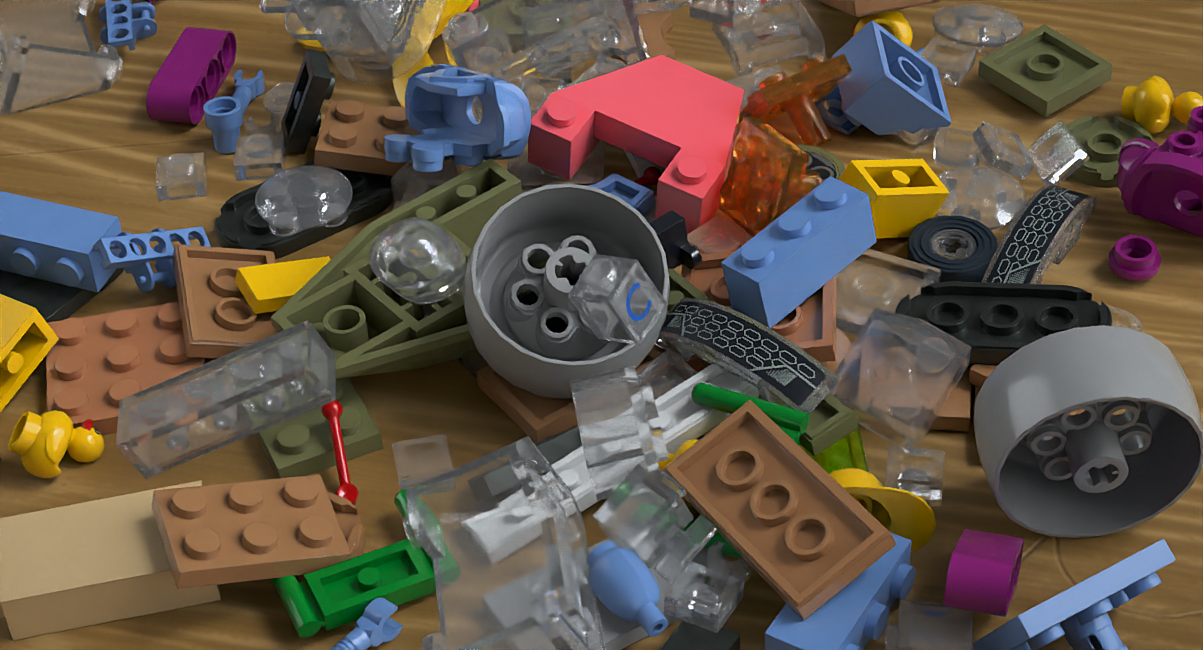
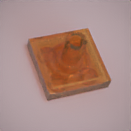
(798, 95)
(764, 176)

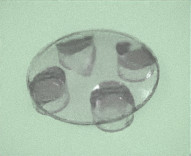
(977, 25)
(982, 195)
(304, 199)

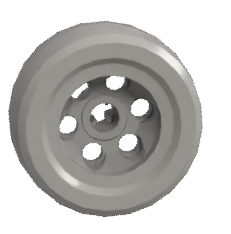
(567, 229)
(1100, 466)

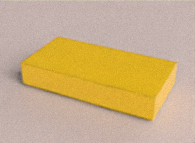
(272, 285)

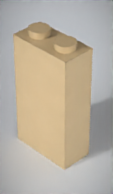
(88, 566)

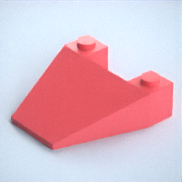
(654, 112)

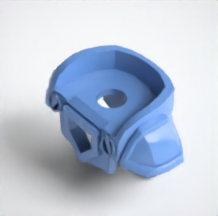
(441, 110)

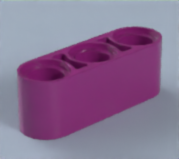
(191, 75)
(983, 572)

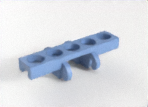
(131, 21)
(138, 264)

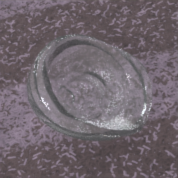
(418, 261)

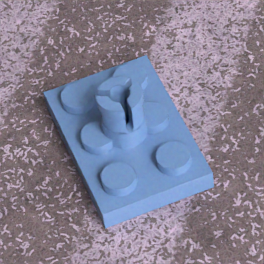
(1083, 609)

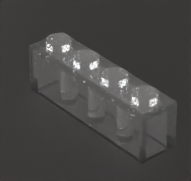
(226, 400)

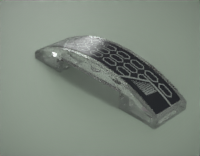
(1038, 235)
(748, 351)

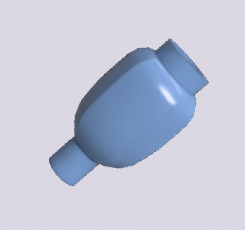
(626, 586)

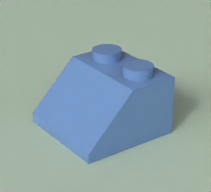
(890, 84)

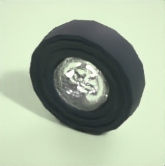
(955, 246)

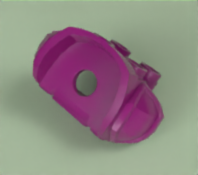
(1167, 178)

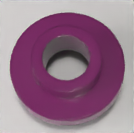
(1134, 258)

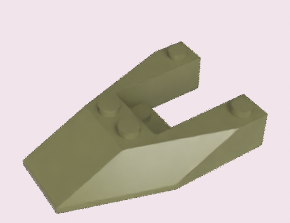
(370, 323)

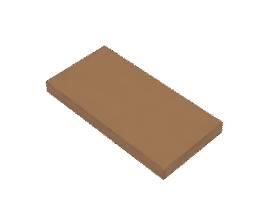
(779, 509)

